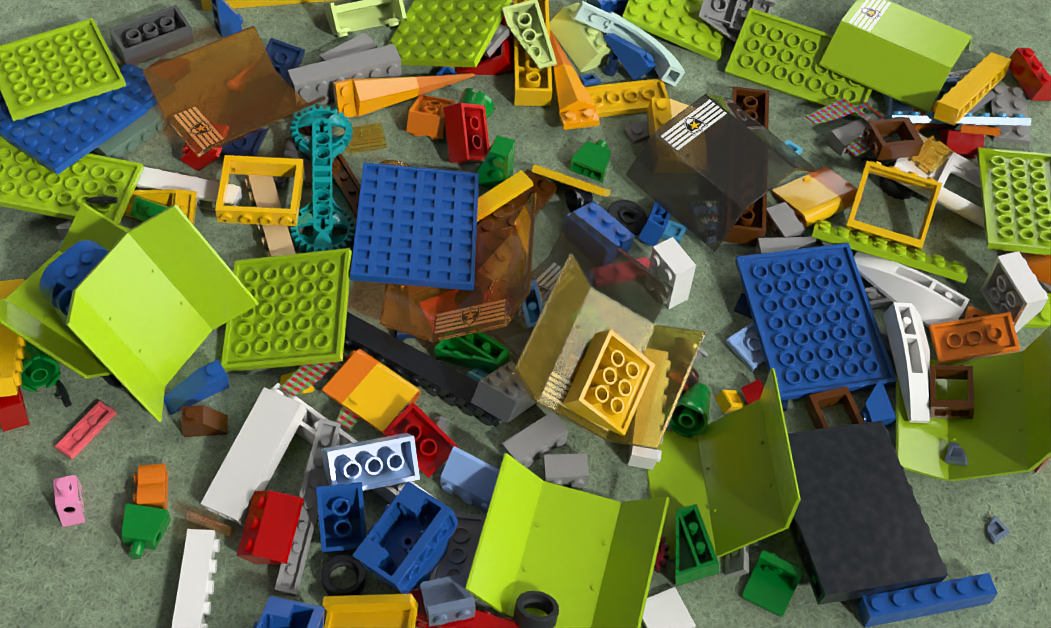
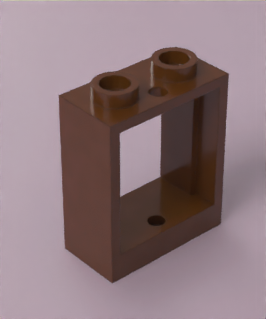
(908, 147)
(831, 398)
(951, 408)

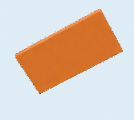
(980, 129)
(974, 338)

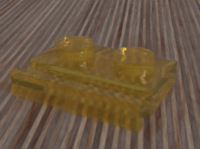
(367, 138)
(931, 156)

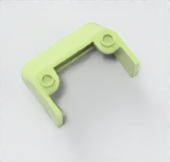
(364, 15)

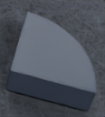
(956, 455)
(996, 530)

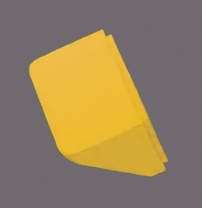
(729, 401)

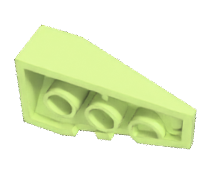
(529, 28)

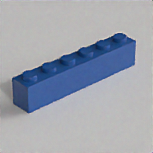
(926, 600)

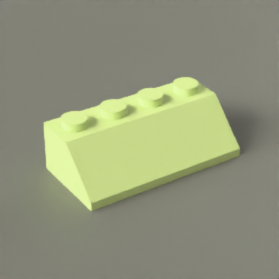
(580, 41)

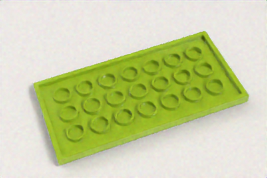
(787, 61)
(36, 189)
(1016, 200)

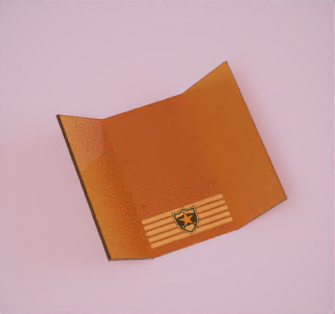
(223, 92)
(500, 288)

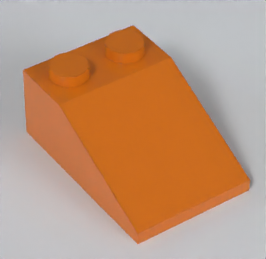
(427, 117)

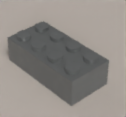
(151, 35)
(503, 393)

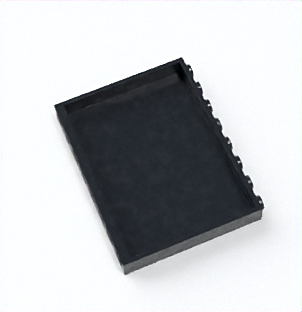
(858, 515)

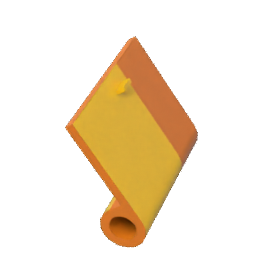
(817, 195)
(371, 390)

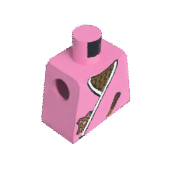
(69, 494)

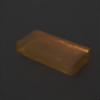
(210, 524)

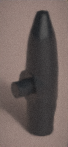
(102, 200)
(63, 394)

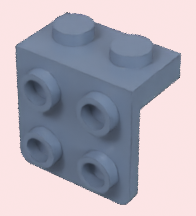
(447, 600)

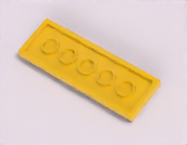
(626, 96)

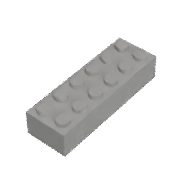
(317, 79)

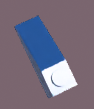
(225, 18)
(632, 57)
(654, 225)
(197, 387)

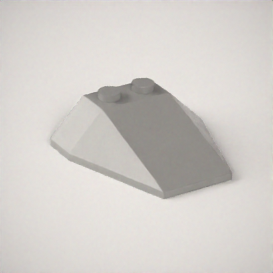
(729, 15)

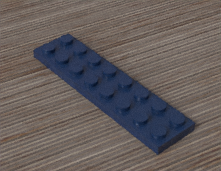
(283, 59)

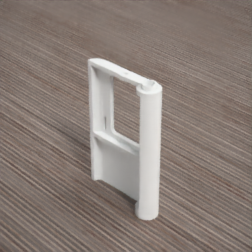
(959, 166)

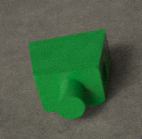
(592, 160)
(143, 528)

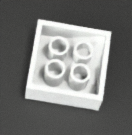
(1014, 289)

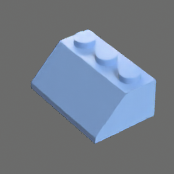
(469, 478)

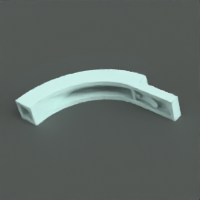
(666, 64)

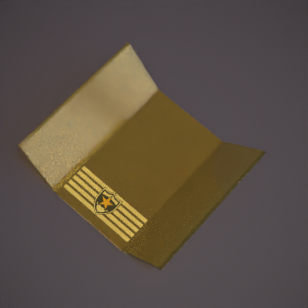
(564, 335)

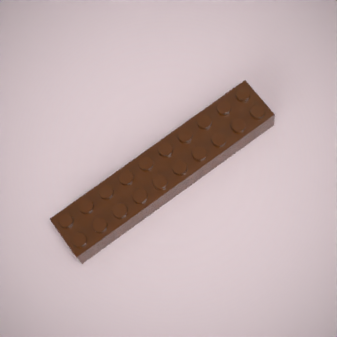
(753, 220)

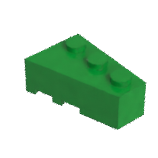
(693, 547)

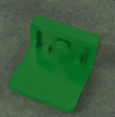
(772, 583)

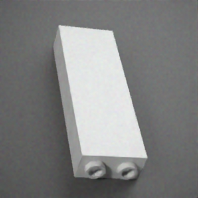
(254, 454)

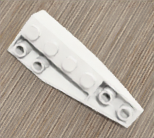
(905, 285)
(911, 358)

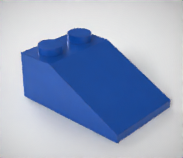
(341, 516)

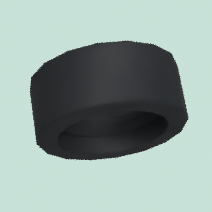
(340, 561)
(536, 600)

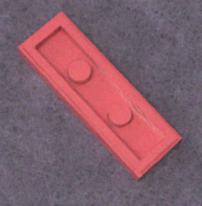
(85, 430)

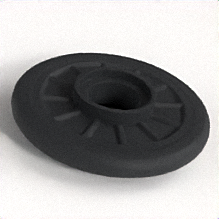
(629, 208)

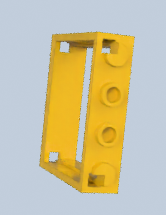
(265, 167)
(909, 178)

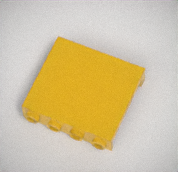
(371, 611)

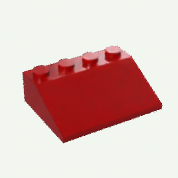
(498, 63)

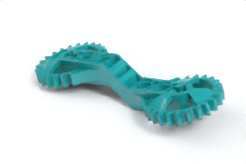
(322, 210)

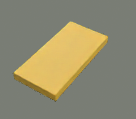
(571, 180)

